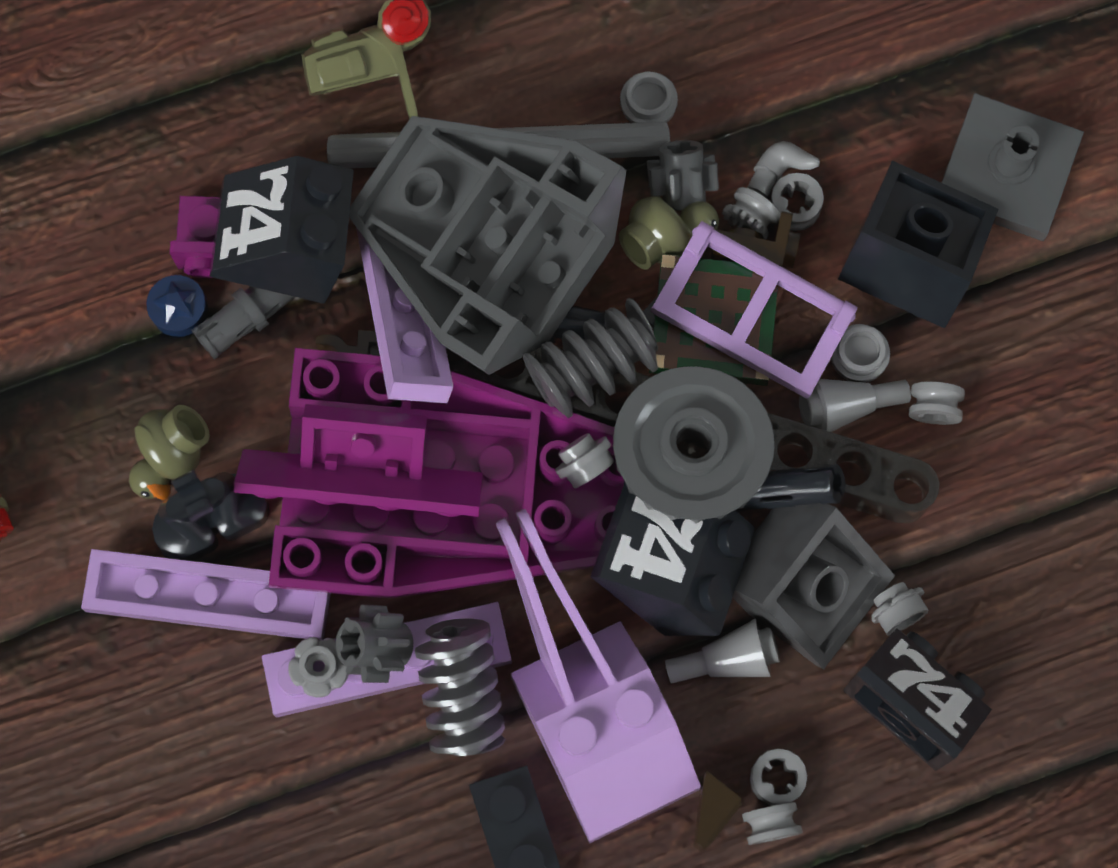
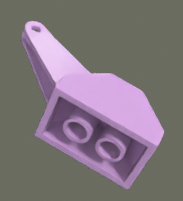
(597, 711)

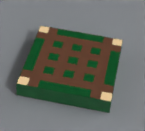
(719, 295)

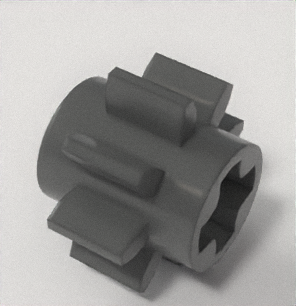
(682, 173)
(374, 644)

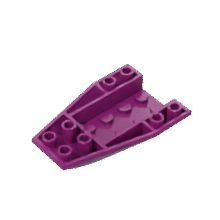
(422, 552)

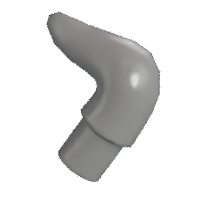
(774, 163)

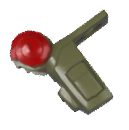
(371, 54)

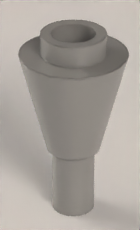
(842, 402)
(739, 653)

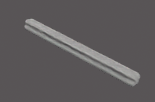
(609, 140)

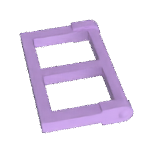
(734, 345)

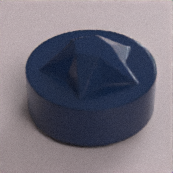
(177, 305)

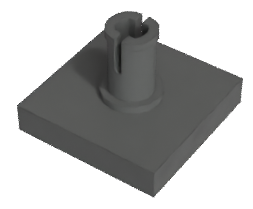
(1013, 164)

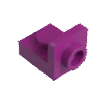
(195, 235)

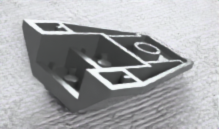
(490, 231)

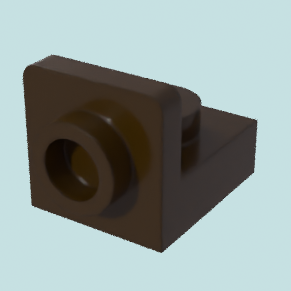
(780, 251)

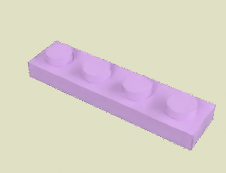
(410, 354)
(200, 595)
(290, 699)

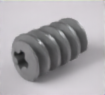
(594, 359)
(463, 689)

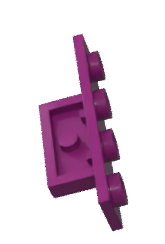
(360, 461)

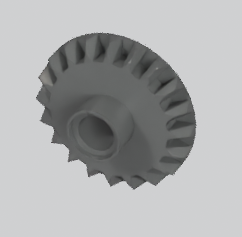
(699, 407)

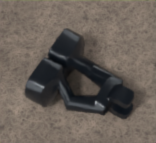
(201, 509)

